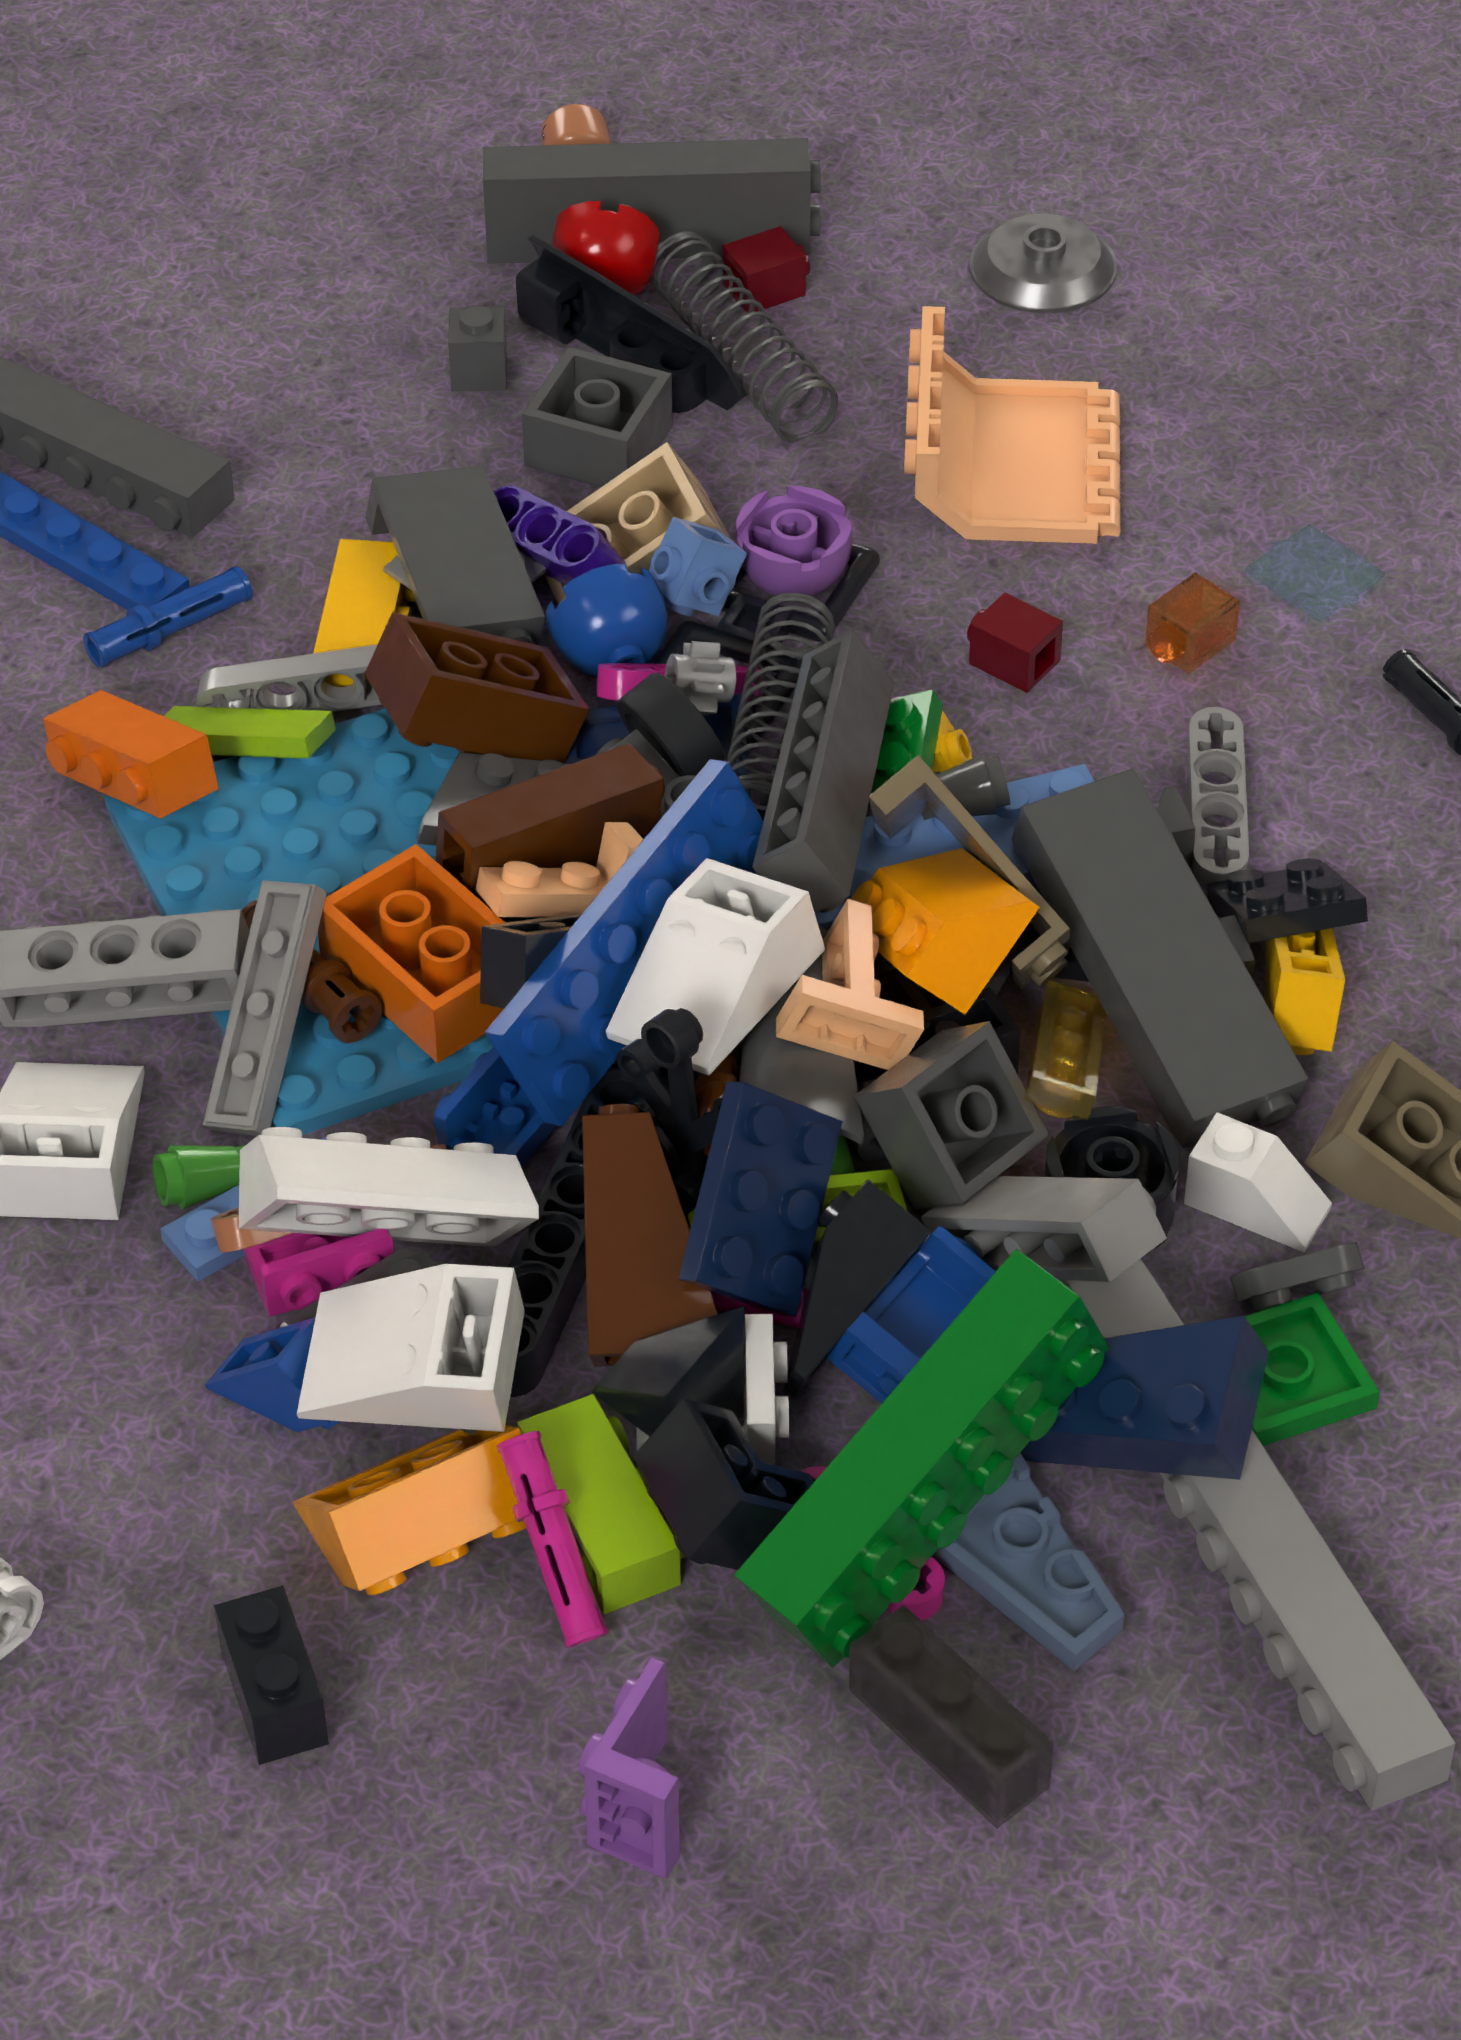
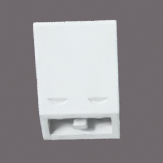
(724, 954)
(67, 1139)
(417, 1349)

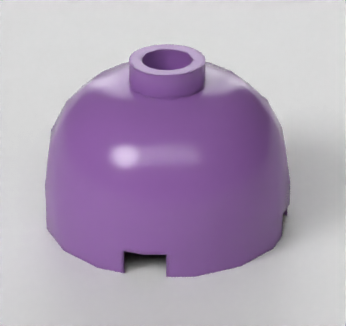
(794, 541)

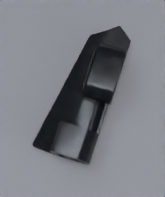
(580, 304)

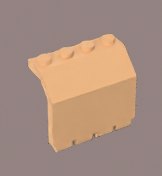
(1010, 451)

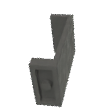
(457, 551)

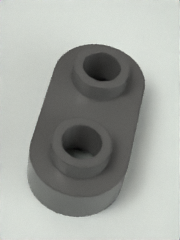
(1325, 1269)

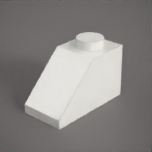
(1254, 1183)

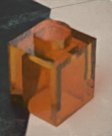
(1191, 623)

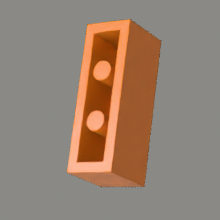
(130, 753)

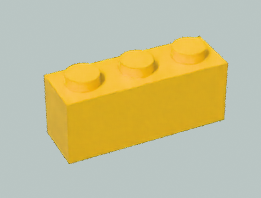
(360, 599)

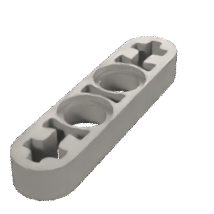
(302, 672)
(1216, 799)

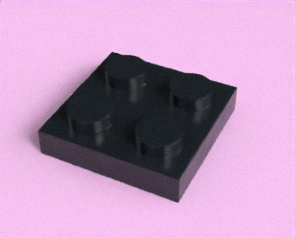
(1288, 901)

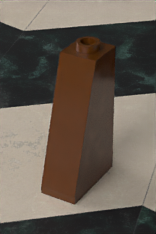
(550, 816)
(632, 1236)

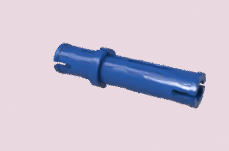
(150, 624)

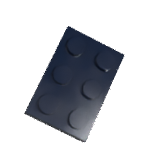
(760, 1199)

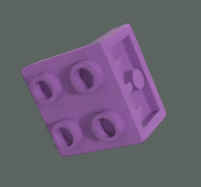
(628, 1796)

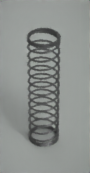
(794, 386)
(751, 676)

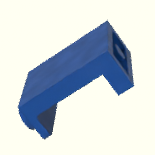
(911, 1314)

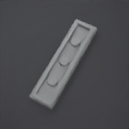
(264, 1008)

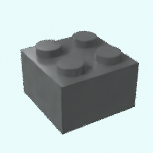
(596, 417)
(951, 1116)

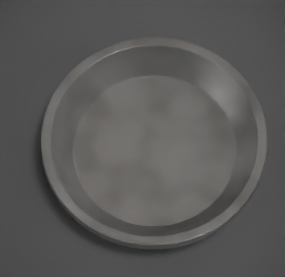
(1043, 264)

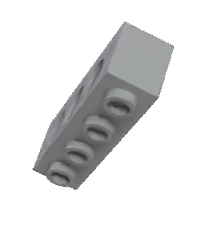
(121, 968)

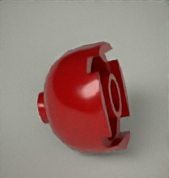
(610, 243)

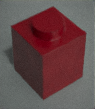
(768, 267)
(1015, 642)

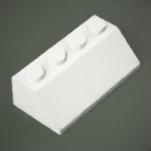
(402, 1187)

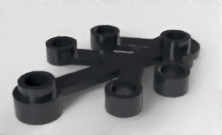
(671, 1042)

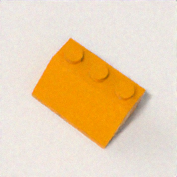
(945, 922)
(413, 1509)

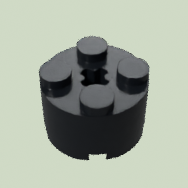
(1119, 1147)

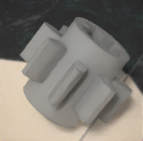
(703, 675)

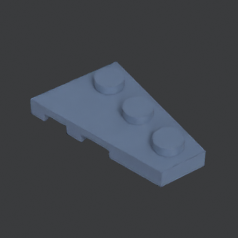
(1033, 1572)

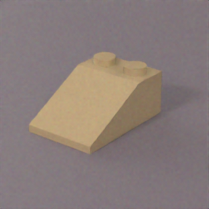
(639, 506)

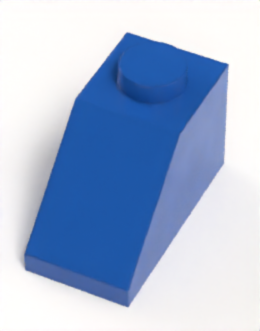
(269, 1374)

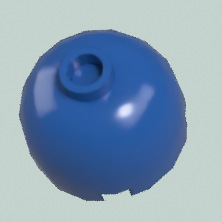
(608, 618)

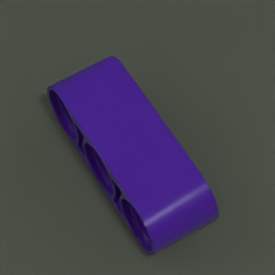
(554, 536)

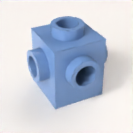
(695, 567)

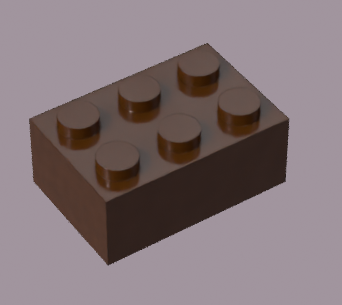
(474, 691)

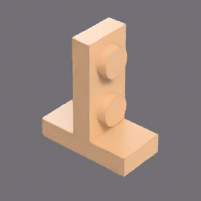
(532, 891)
(845, 1008)

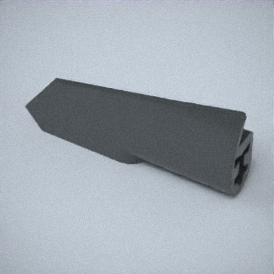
(802, 1072)

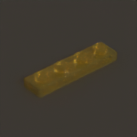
(1066, 1052)

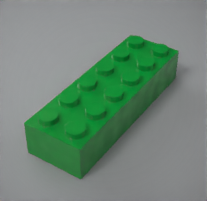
(926, 1459)

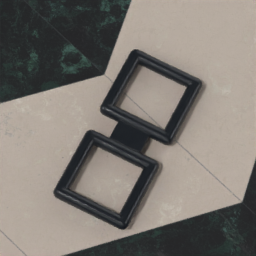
(740, 622)

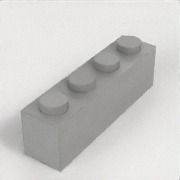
(1061, 1223)

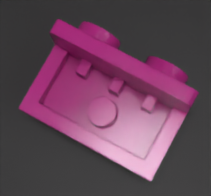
(300, 1266)

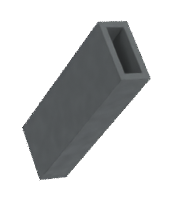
(689, 186)
(1158, 957)

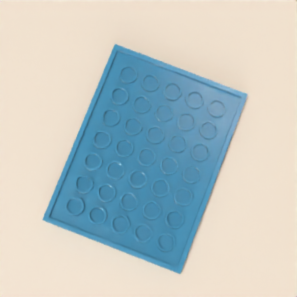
(308, 825)

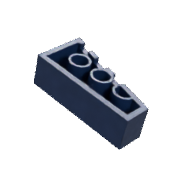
(1164, 1403)

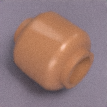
(574, 126)

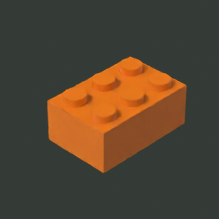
(416, 946)

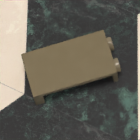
(915, 790)

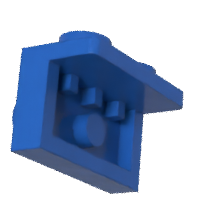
(491, 1111)

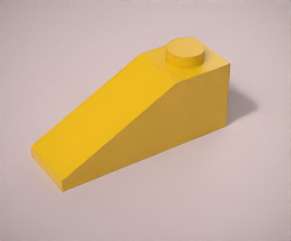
(1305, 988)

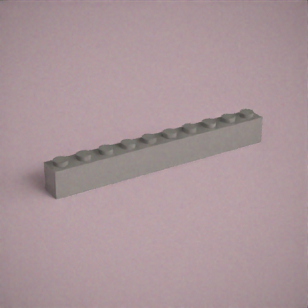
(1295, 1595)

